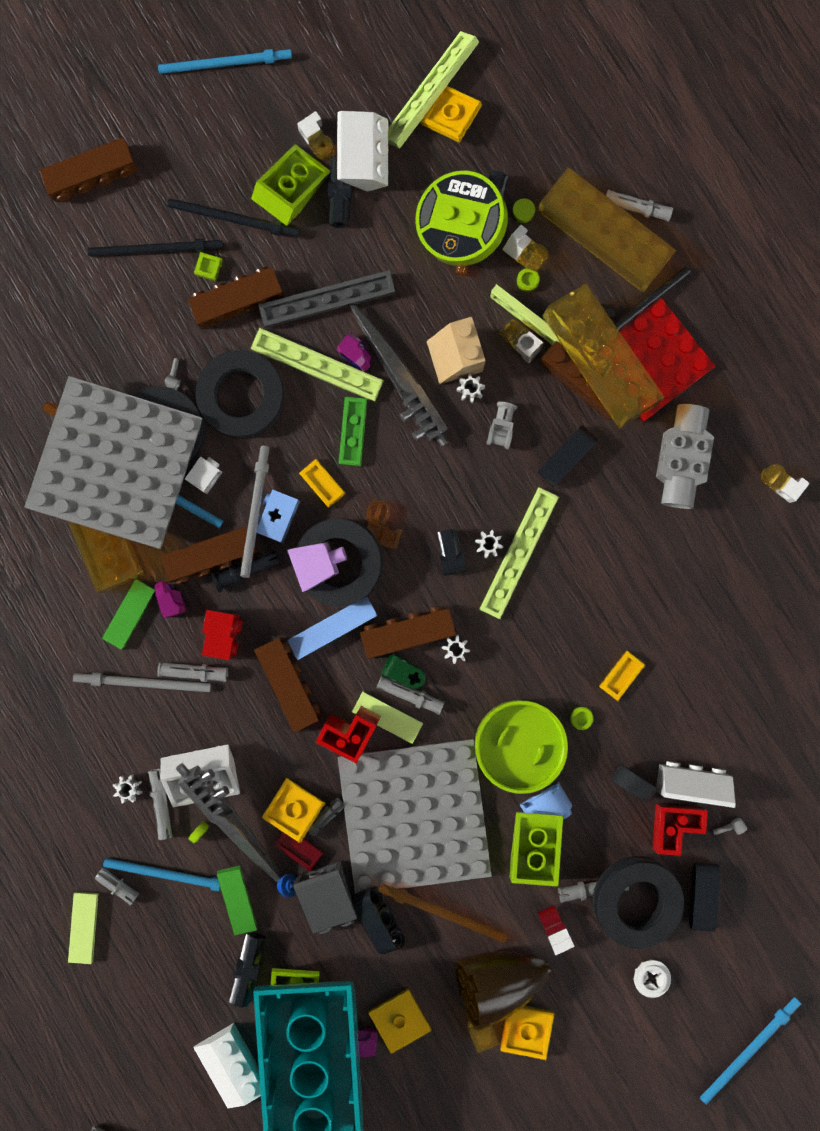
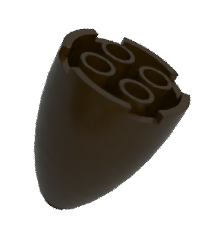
(498, 984)

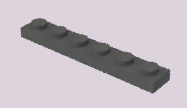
(327, 299)

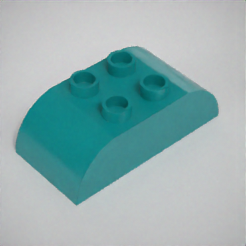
(309, 1056)

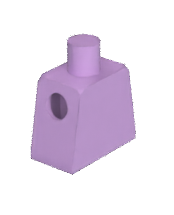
(315, 563)

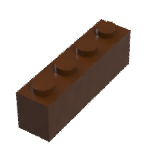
(88, 170)
(235, 297)
(564, 369)
(205, 555)
(407, 633)
(287, 684)

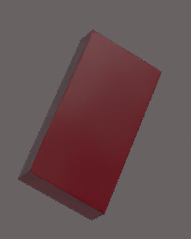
(304, 853)

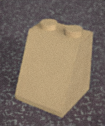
(456, 351)

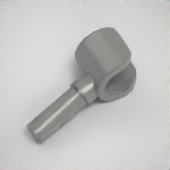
(170, 380)
(736, 824)

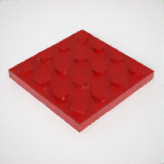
(665, 352)

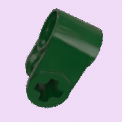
(400, 669)

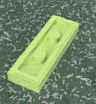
(391, 718)
(83, 927)

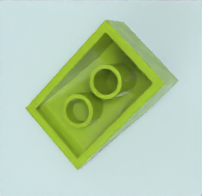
(289, 184)
(536, 849)

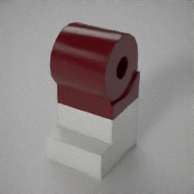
(555, 930)

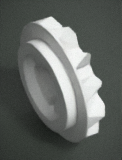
(648, 988)

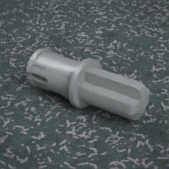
(116, 886)

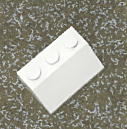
(362, 149)
(216, 758)
(695, 784)
(230, 1066)

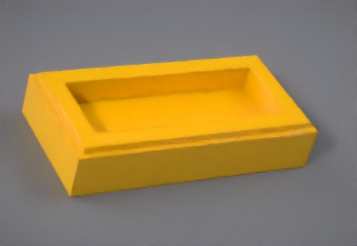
(322, 483)
(622, 675)

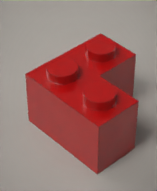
(221, 634)
(346, 738)
(670, 824)

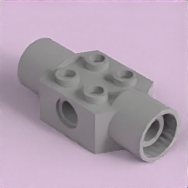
(685, 456)

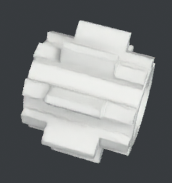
(475, 384)
(495, 546)
(460, 644)
(122, 784)

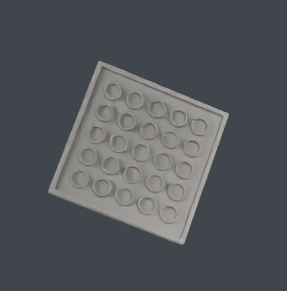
(114, 462)
(415, 816)

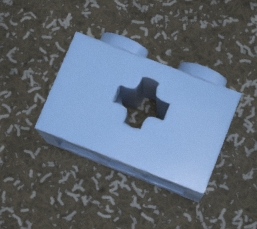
(287, 508)

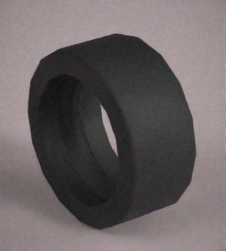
(633, 783)

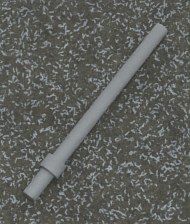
(261, 470)
(98, 679)

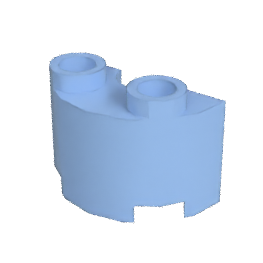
(550, 801)

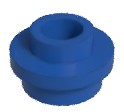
(285, 885)

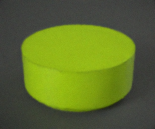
(523, 210)
(528, 280)
(581, 718)
(199, 832)

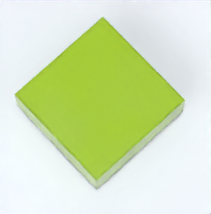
(208, 266)

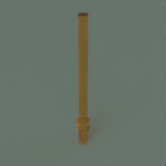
(401, 896)

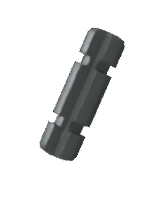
(326, 816)

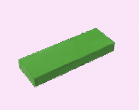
(353, 431)
(129, 614)
(237, 900)

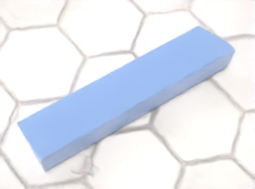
(332, 628)

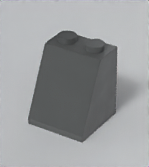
(325, 898)

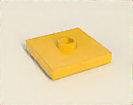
(452, 114)
(293, 810)
(399, 1020)
(528, 1032)

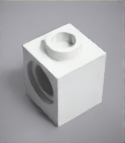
(204, 474)

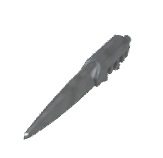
(407, 387)
(224, 815)

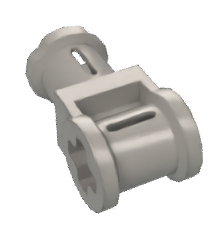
(501, 430)

